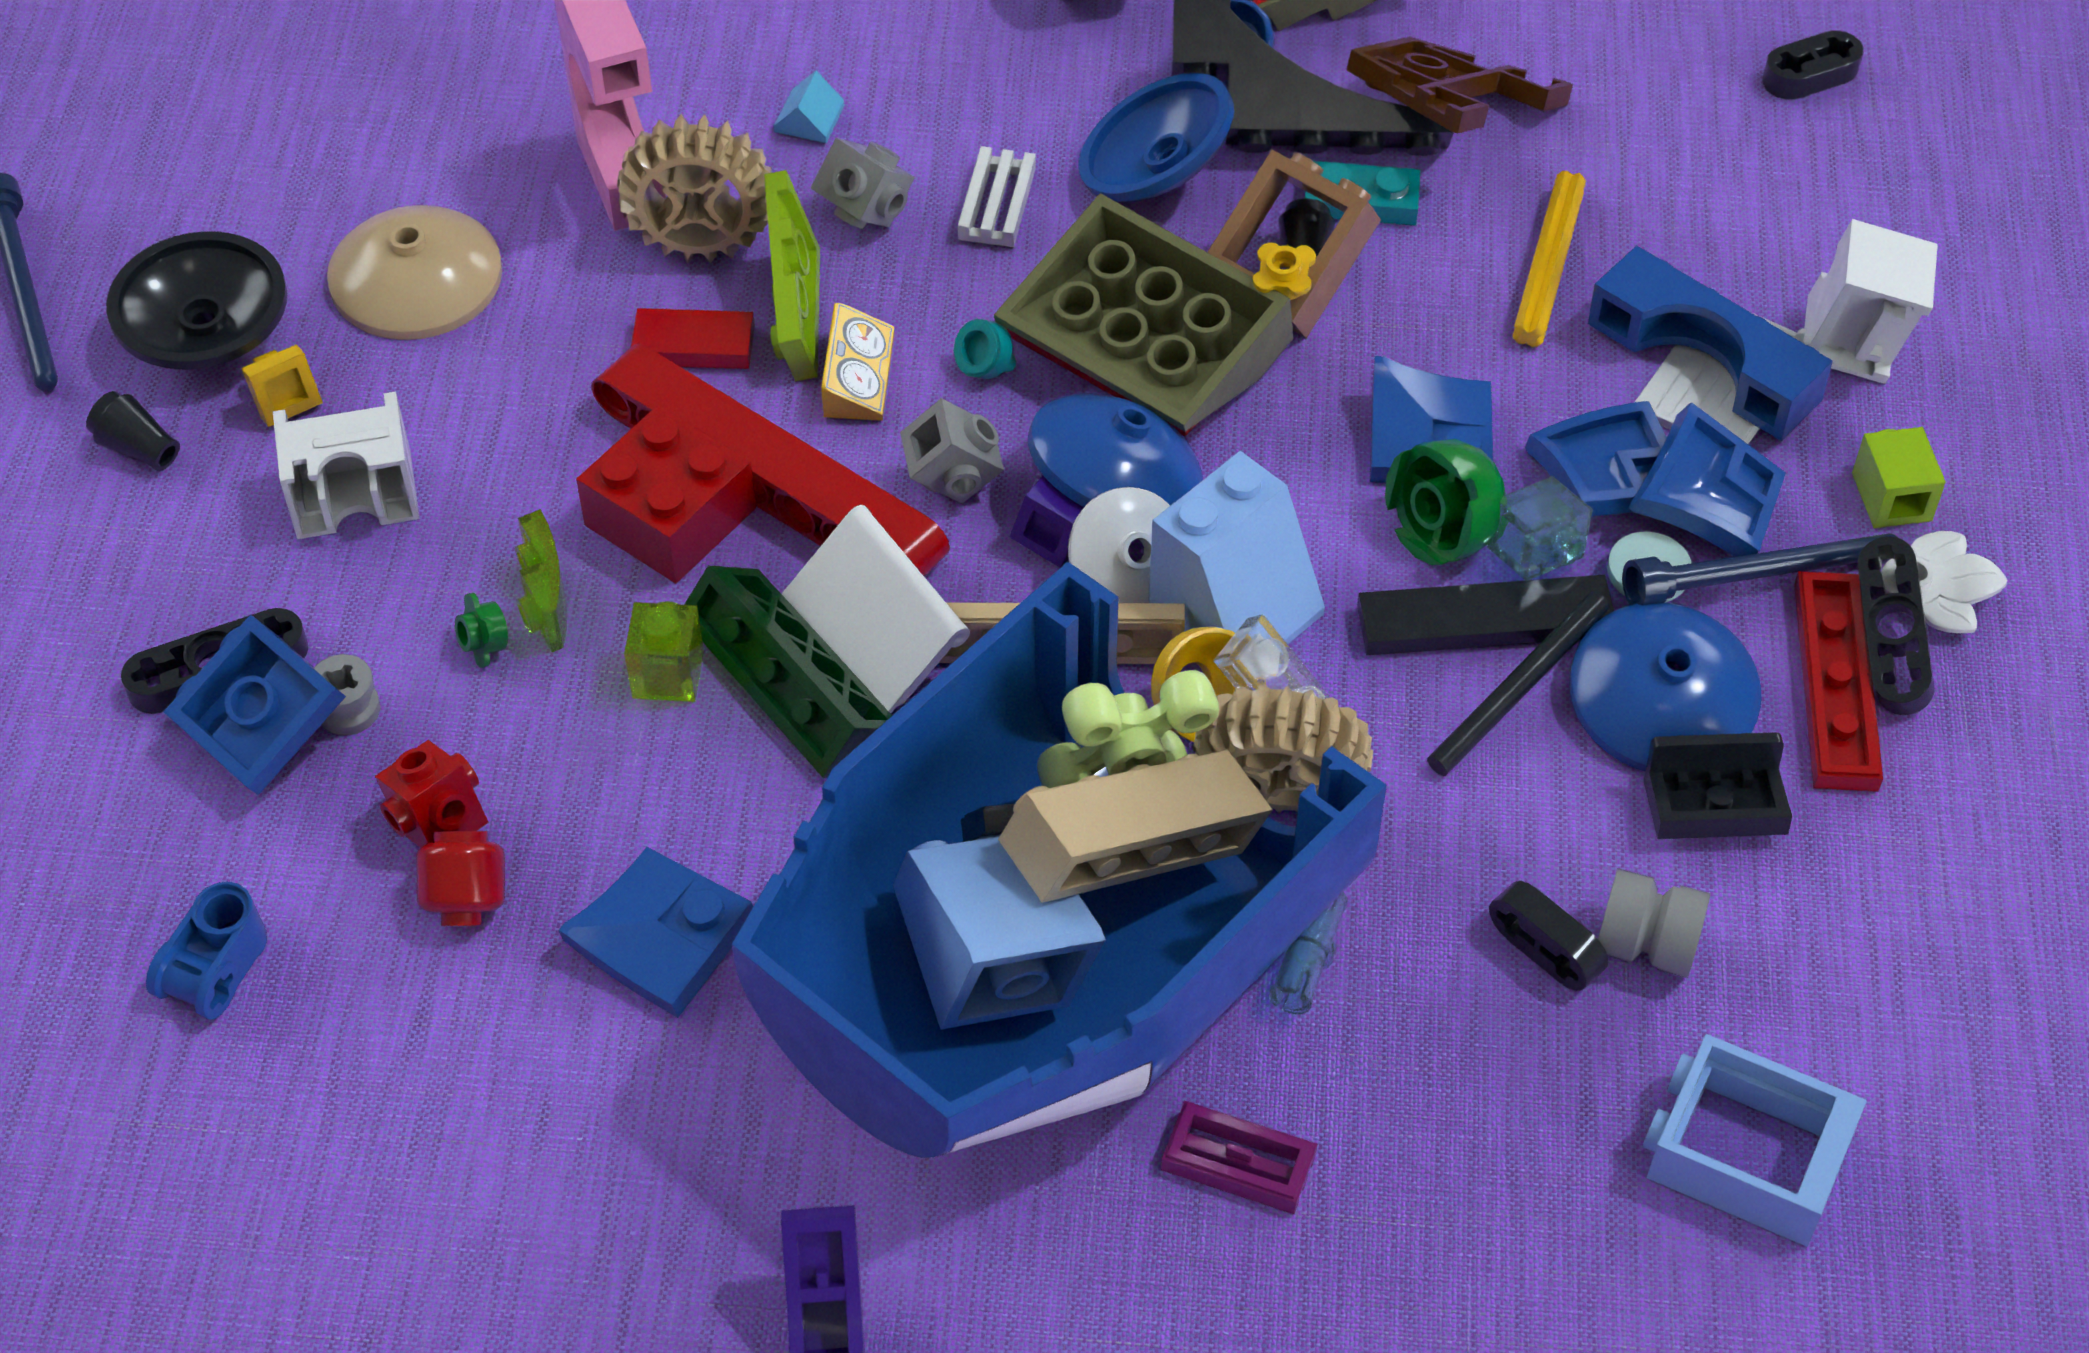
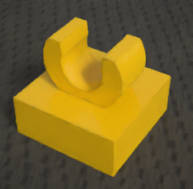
(282, 383)

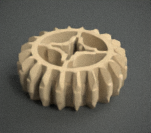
(692, 168)
(1282, 739)

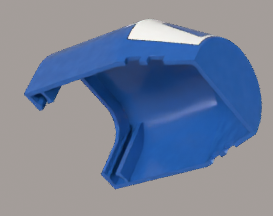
(837, 966)

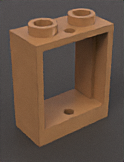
(1340, 248)

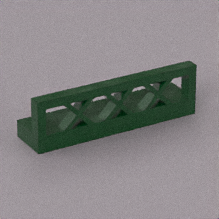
(785, 665)

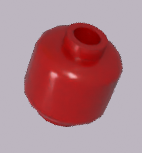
(460, 876)

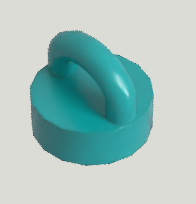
(984, 349)

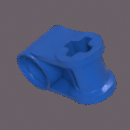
(208, 962)

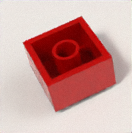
(666, 493)

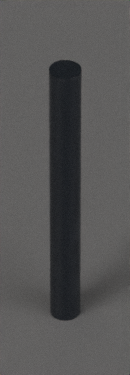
(1518, 683)

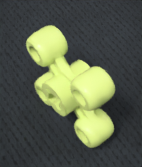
(1123, 731)

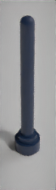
(22, 287)
(1653, 581)

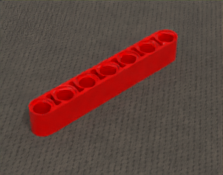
(788, 475)

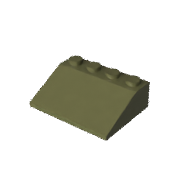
(1149, 314)

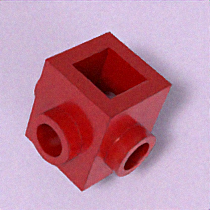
(430, 794)

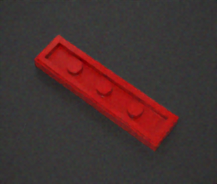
(1837, 682)

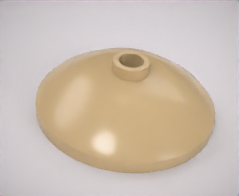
(414, 272)

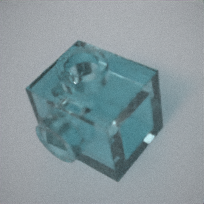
(1541, 528)

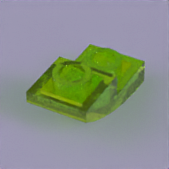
(542, 582)

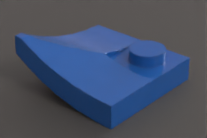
(1421, 408)
(1601, 454)
(1711, 484)
(659, 930)

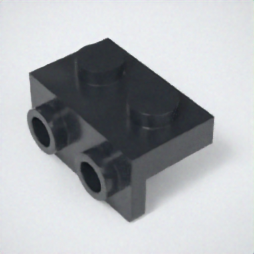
(1717, 786)

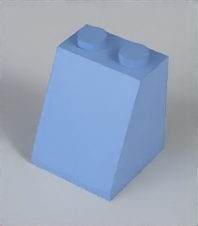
(1235, 553)
(988, 937)

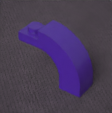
(822, 1280)

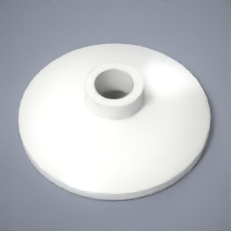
(1103, 536)

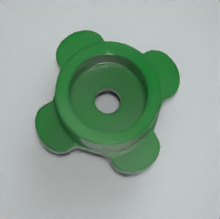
(481, 629)

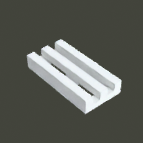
(1003, 167)

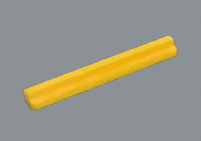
(1549, 259)

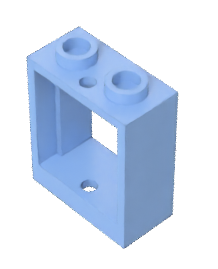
(1771, 1090)

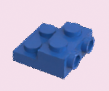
(254, 704)

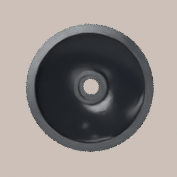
(196, 300)

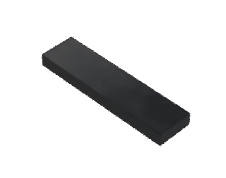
(1471, 614)

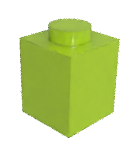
(1898, 477)

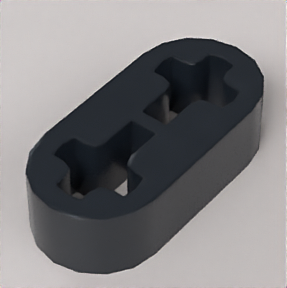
(1812, 64)
(1548, 935)

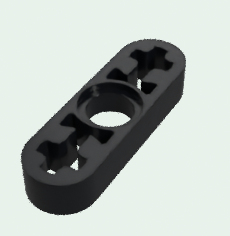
(1877, 605)
(189, 651)

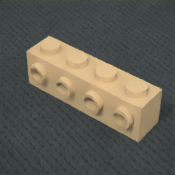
(1133, 824)

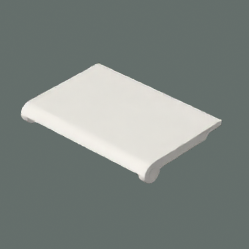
(1701, 379)
(875, 608)

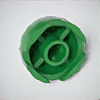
(1444, 500)

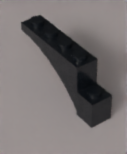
(1282, 101)

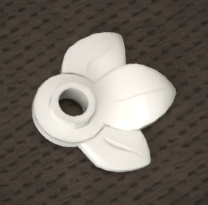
(1950, 580)

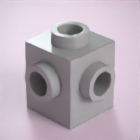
(863, 183)
(952, 451)

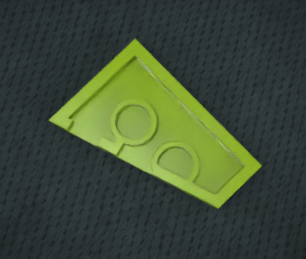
(794, 276)

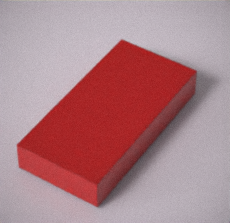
(697, 336)

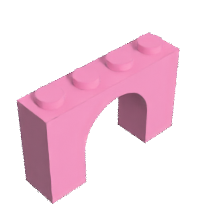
(604, 71)

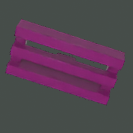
(1236, 1167)

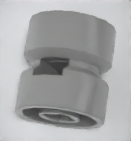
(1653, 922)

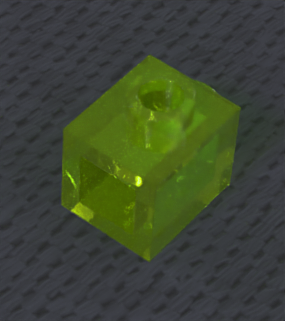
(664, 651)

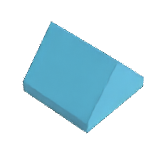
(810, 110)

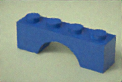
(1654, 304)

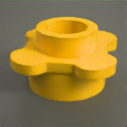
(1291, 281)

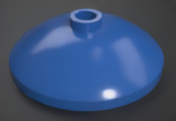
(1157, 138)
(1110, 443)
(1631, 695)

